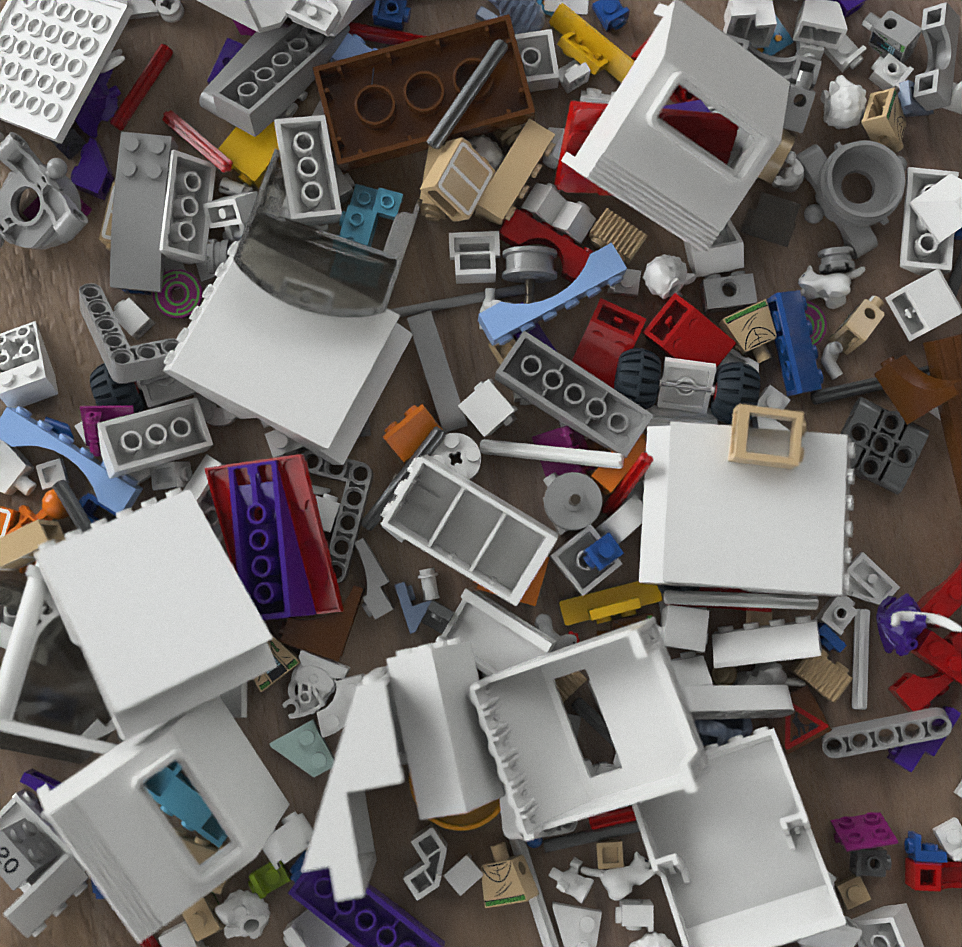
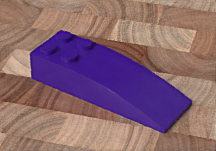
(362, 920)

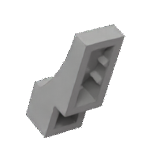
(376, 600)

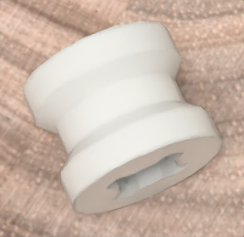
(173, 12)

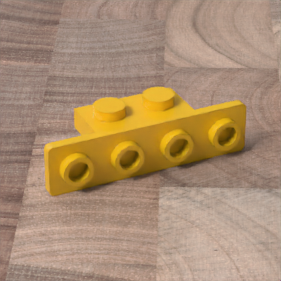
(589, 45)
(608, 602)

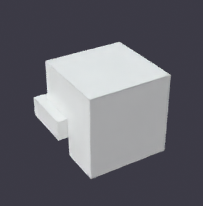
(751, 21)
(474, 256)
(488, 408)
(684, 628)

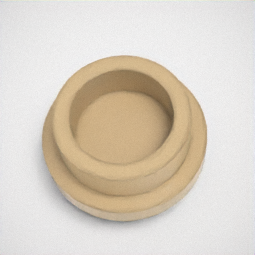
(724, 675)

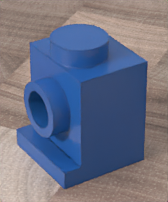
(389, 19)

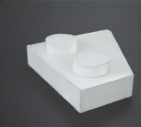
(869, 581)

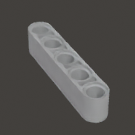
(244, 55)
(437, 371)
(898, 737)

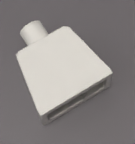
(820, 23)
(14, 471)

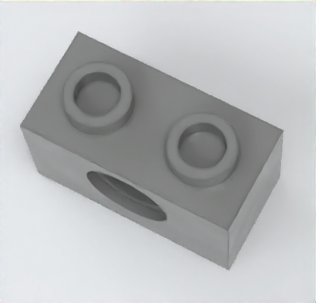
(715, 301)

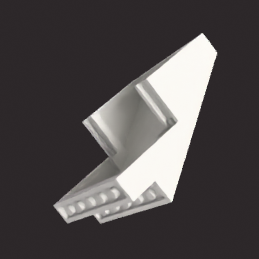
(287, 365)
(743, 521)
(156, 611)
(365, 759)
(740, 852)

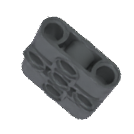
(887, 469)

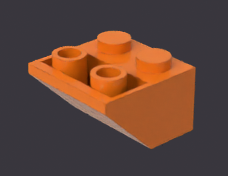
(410, 433)

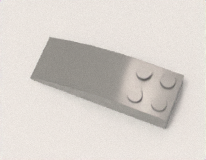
(274, 78)
(139, 211)
(572, 395)

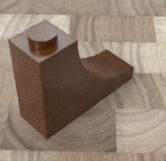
(913, 390)
(327, 634)

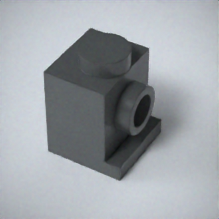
(860, 862)

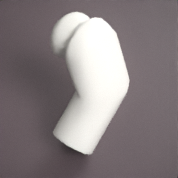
(830, 358)

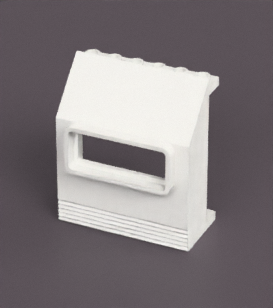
(659, 167)
(538, 746)
(128, 839)

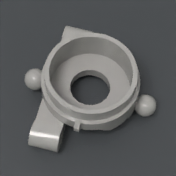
(60, 203)
(854, 220)

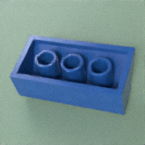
(794, 343)

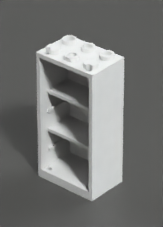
(468, 528)
(442, 729)

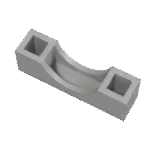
(940, 33)
(786, 67)

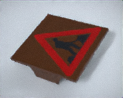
(803, 725)

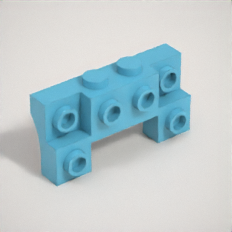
(362, 214)
(182, 799)

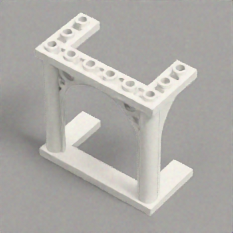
(17, 661)

